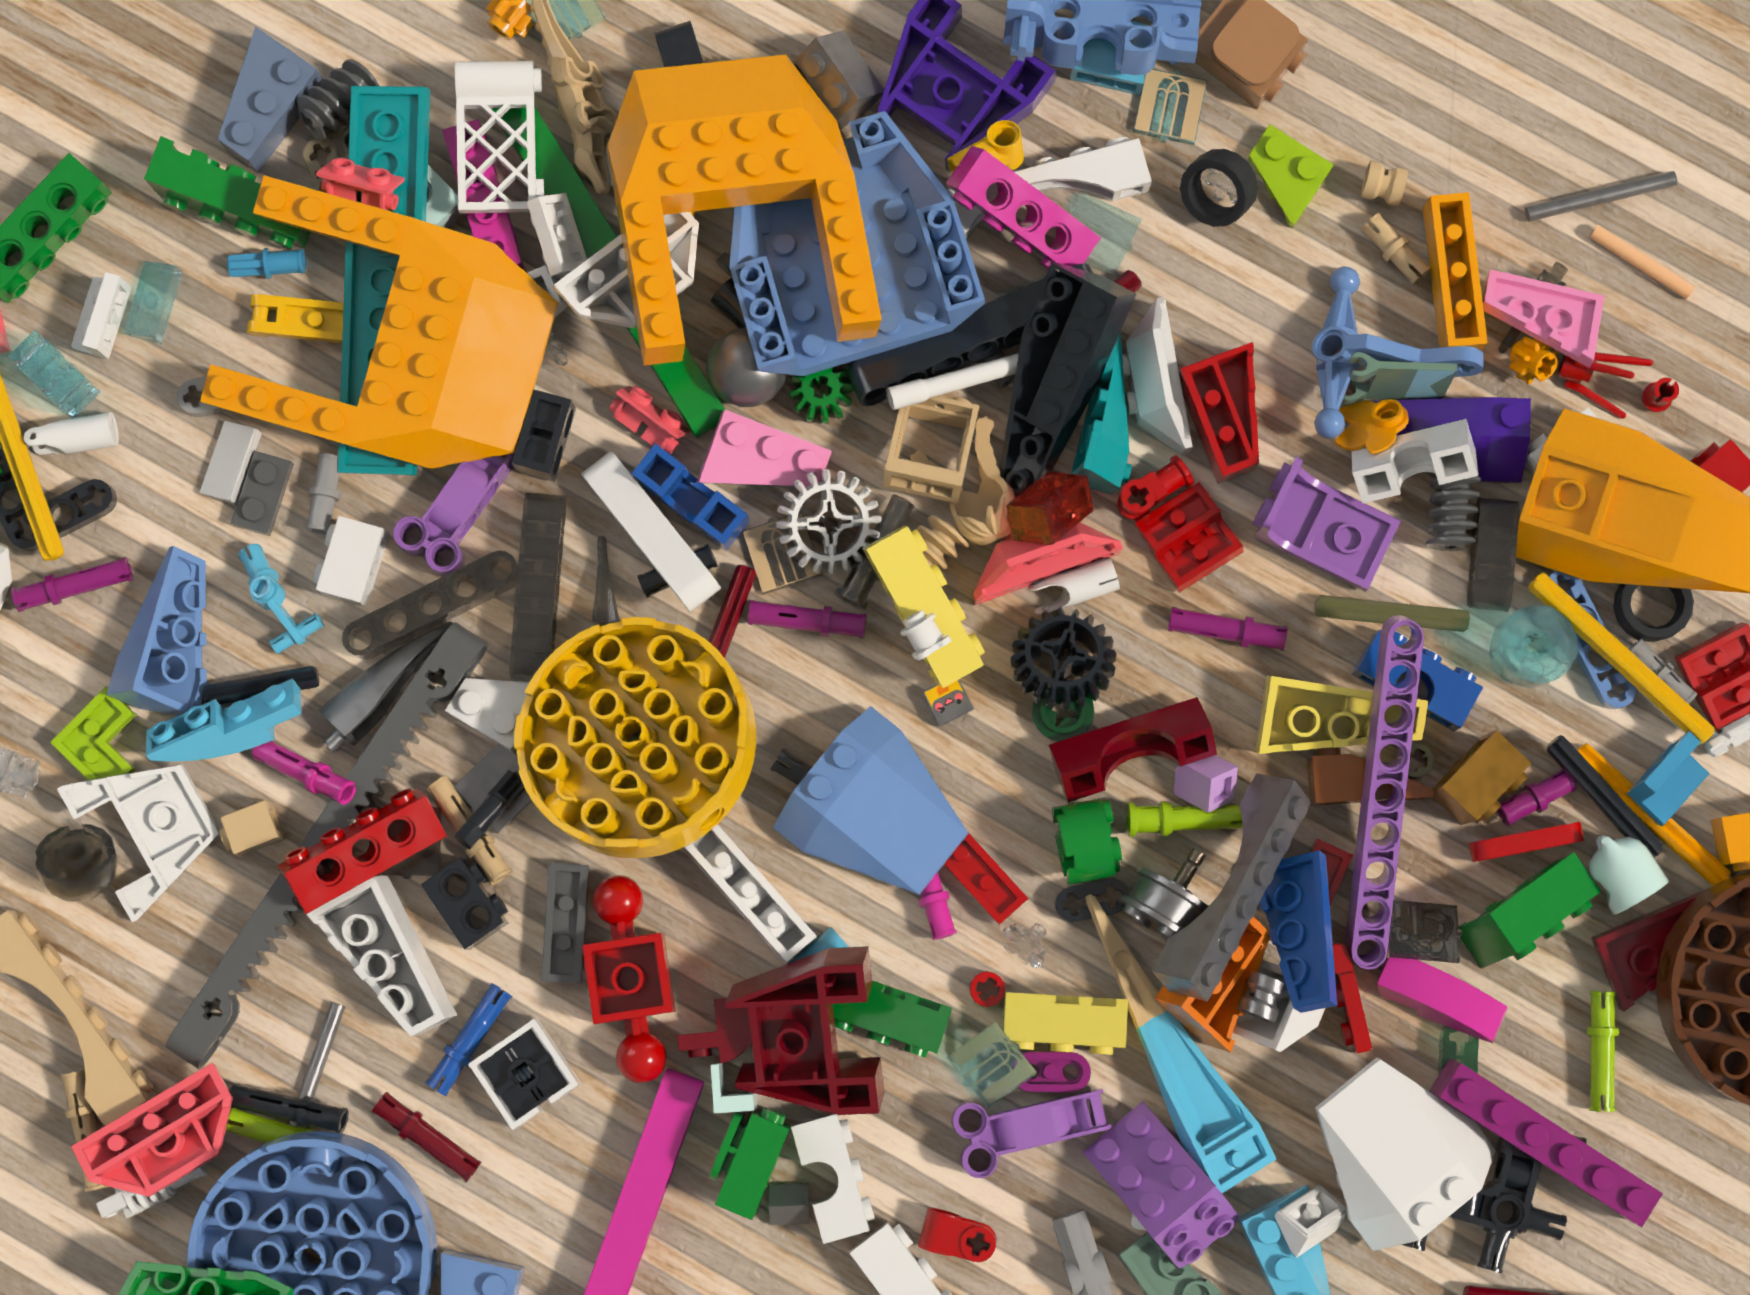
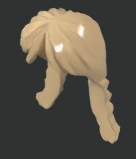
(982, 515)

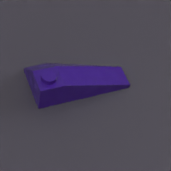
(1496, 425)

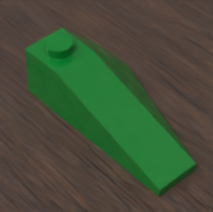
(172, 1279)

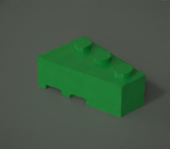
(1530, 912)
(897, 1016)

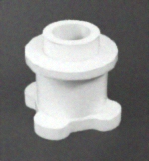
(923, 634)

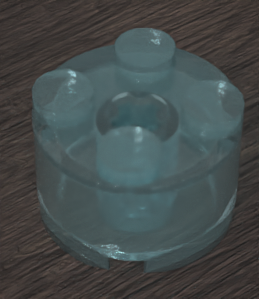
(1549, 662)

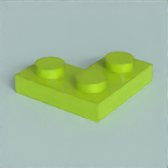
(88, 736)

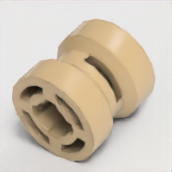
(1384, 183)

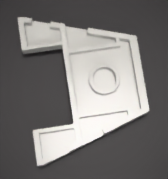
(161, 816)

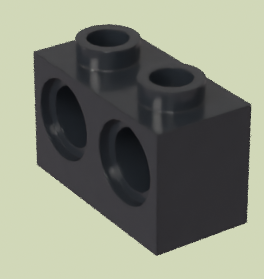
(544, 435)
(457, 909)

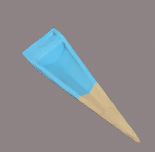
(1203, 1108)

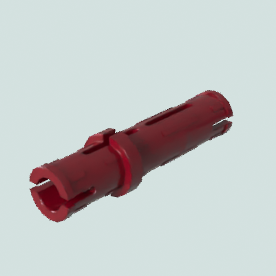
(426, 1136)

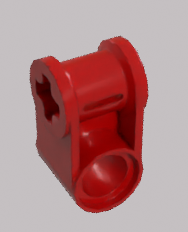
(948, 1235)

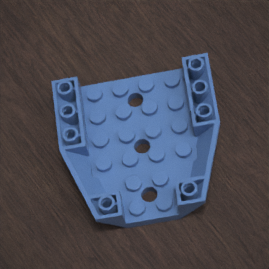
(914, 248)

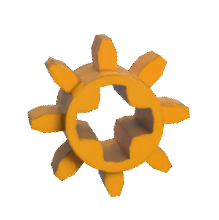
(509, 17)
(1533, 360)

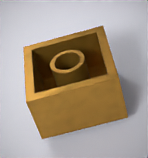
(1480, 778)

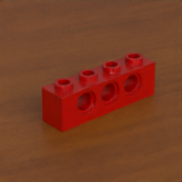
(384, 851)

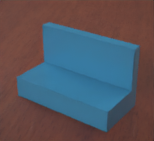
(1669, 780)

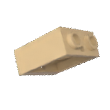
(924, 478)

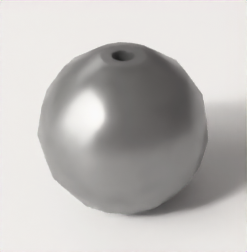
(735, 372)

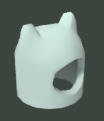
(1625, 872)

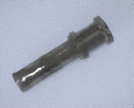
(862, 575)

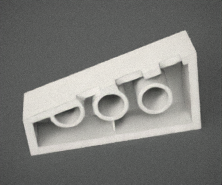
(386, 953)

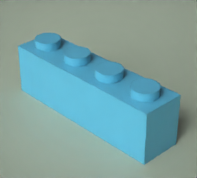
(1276, 1262)

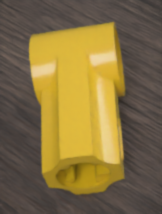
(1002, 142)

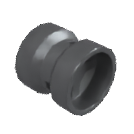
(1262, 997)

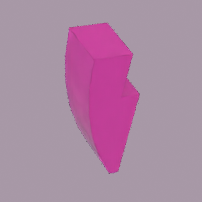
(1441, 998)

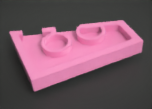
(1548, 312)
(759, 455)

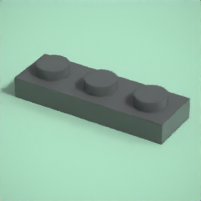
(565, 923)

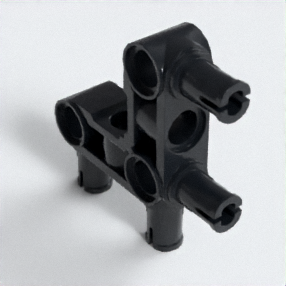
(1513, 1181)

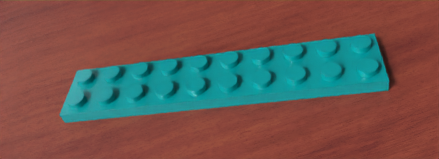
(393, 134)

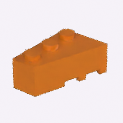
(1216, 1019)

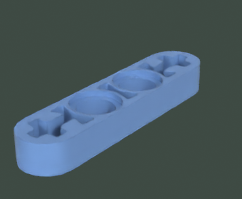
(1599, 687)

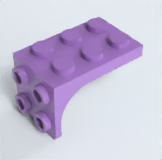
(1324, 526)
(1162, 1185)

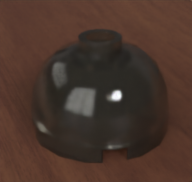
(76, 862)

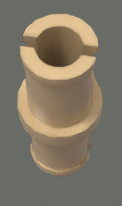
(1395, 249)

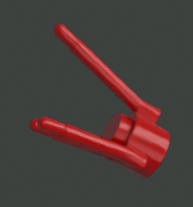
(1576, 372)

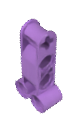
(454, 511)
(1030, 1126)

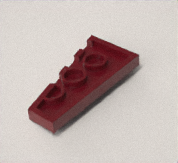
(1634, 949)

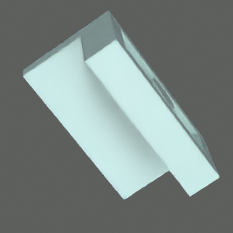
(729, 1102)

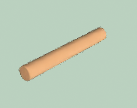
(1642, 262)

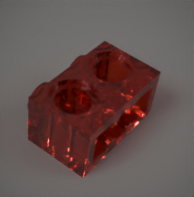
(1049, 508)

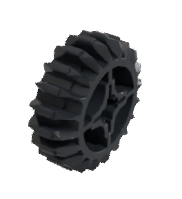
(1035, 648)

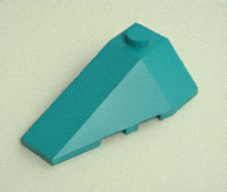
(1104, 434)

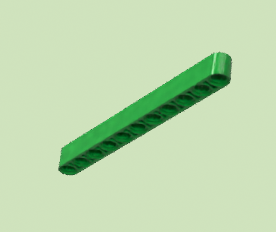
(680, 379)

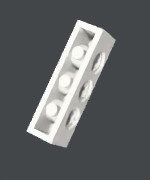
(751, 894)

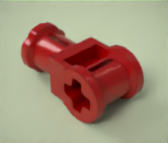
(1153, 488)

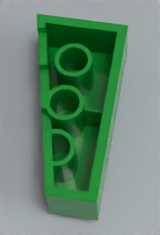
(215, 193)

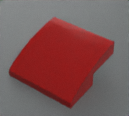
(1189, 537)
(1720, 675)

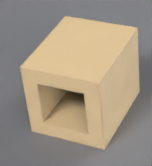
(251, 828)

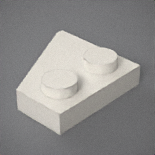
(489, 708)

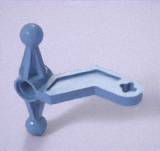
(1341, 332)

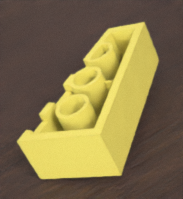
(918, 586)

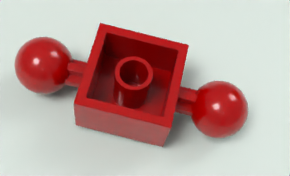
(629, 979)

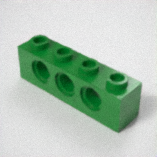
(43, 207)

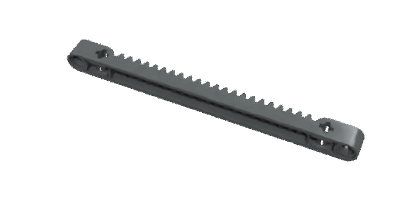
(200, 1033)

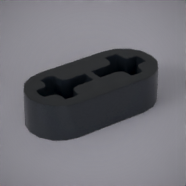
(1094, 888)

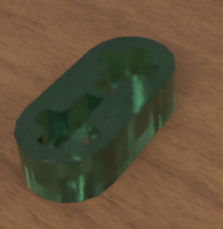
(1448, 1050)

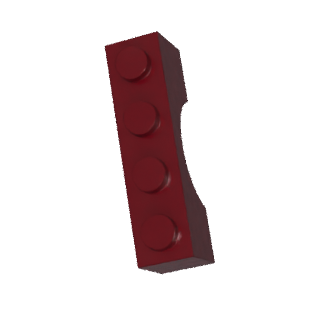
(1173, 732)

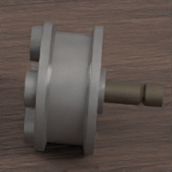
(1165, 901)

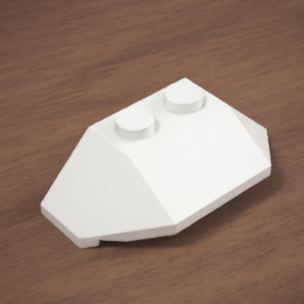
(601, 284)
(1155, 380)

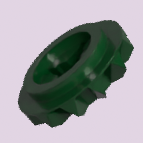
(1046, 719)

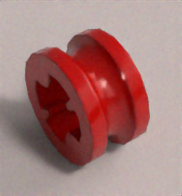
(982, 978)

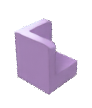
(1206, 783)

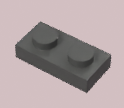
(262, 493)

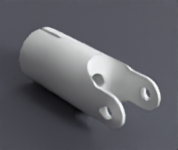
(75, 435)
(1080, 584)

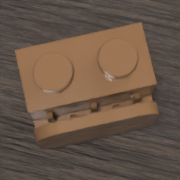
(1250, 48)

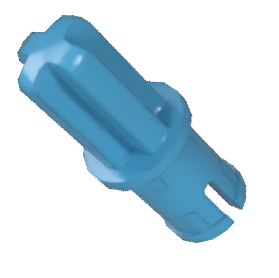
(267, 263)

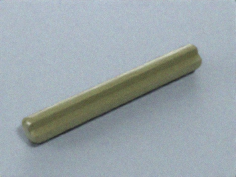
(1380, 611)

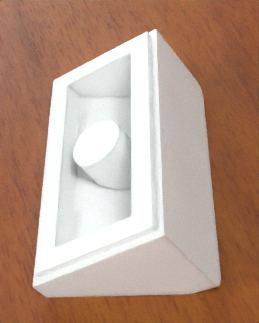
(230, 462)
(1310, 1219)

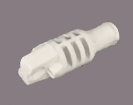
(134, 1203)

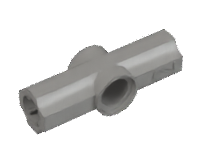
(1083, 1261)

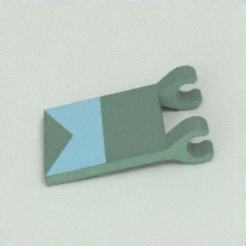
(1398, 380)

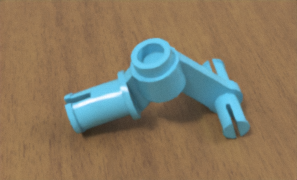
(270, 596)

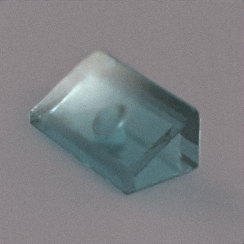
(153, 301)

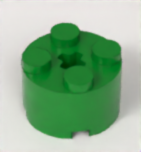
(1085, 841)

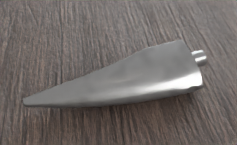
(369, 695)

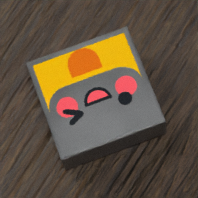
(947, 702)

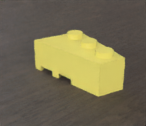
(1065, 1021)

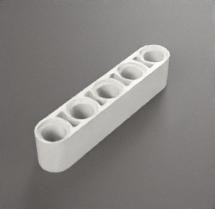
(651, 531)

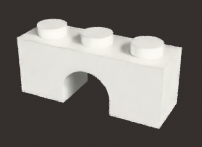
(1438, 449)
(845, 1211)

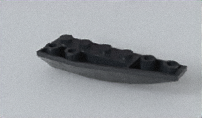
(1059, 367)

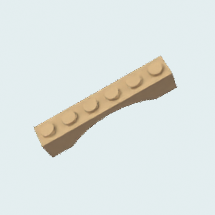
(110, 1080)

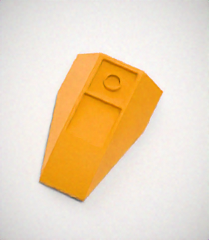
(1632, 512)

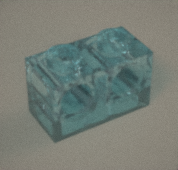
(54, 374)

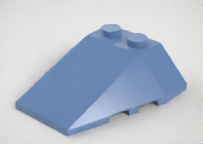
(873, 808)

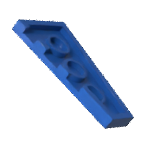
(1302, 931)

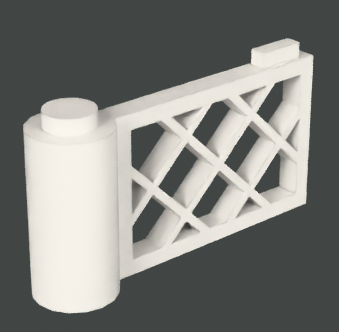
(488, 87)

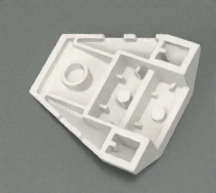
(1400, 1155)

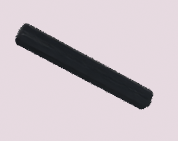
(1602, 794)

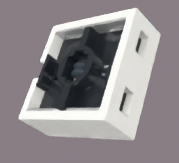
(526, 1057)

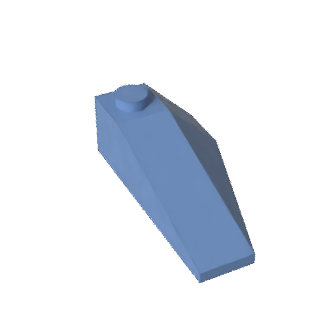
(163, 651)

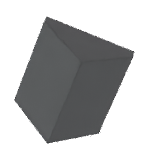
(789, 1204)

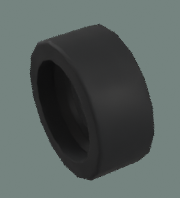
(1203, 207)
(1638, 630)

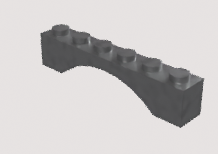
(1200, 952)

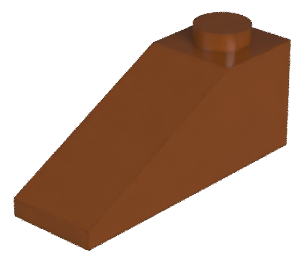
(1340, 778)

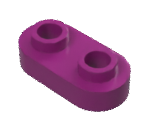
(1050, 1072)

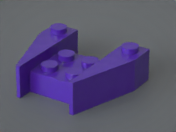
(951, 89)

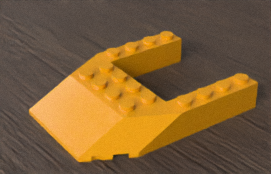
(725, 141)
(450, 351)

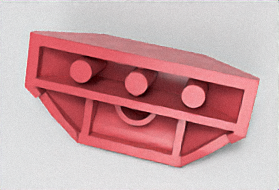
(1019, 563)
(160, 1137)

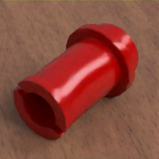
(1654, 390)

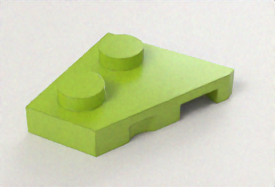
(1288, 171)

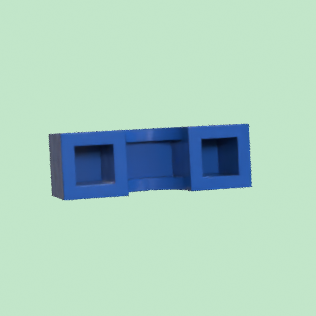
(693, 501)
(1448, 690)

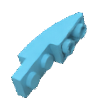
(215, 732)

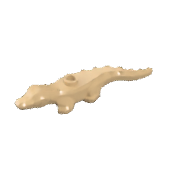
(579, 98)

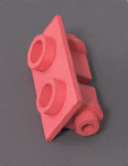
(345, 179)
(638, 408)

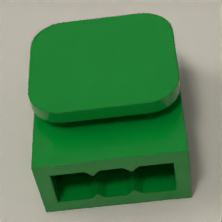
(749, 1160)

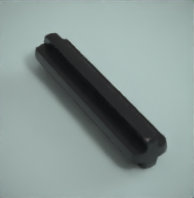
(244, 688)

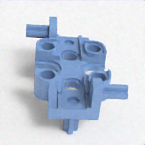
(1169, 37)

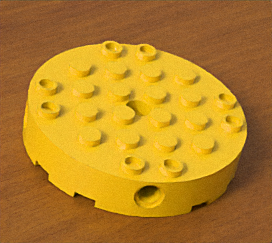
(645, 792)

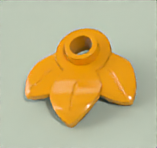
(1372, 425)

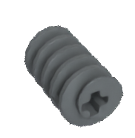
(332, 98)
(1451, 514)

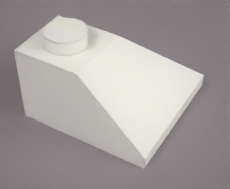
(1289, 1024)

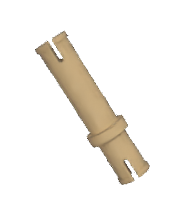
(457, 813)
(81, 1114)

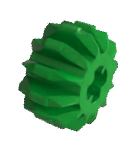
(807, 399)

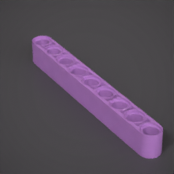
(1391, 810)

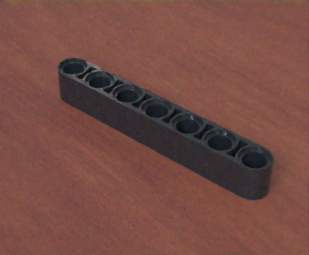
(983, 334)

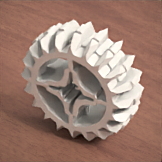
(794, 524)

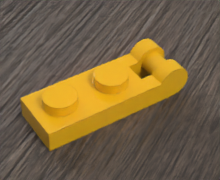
(296, 318)

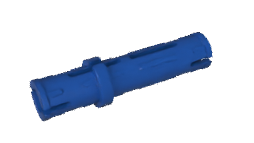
(468, 1039)

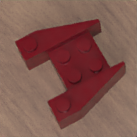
(797, 1033)

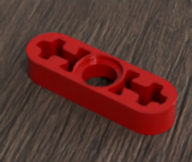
(1526, 842)

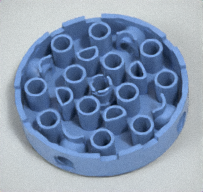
(323, 1195)

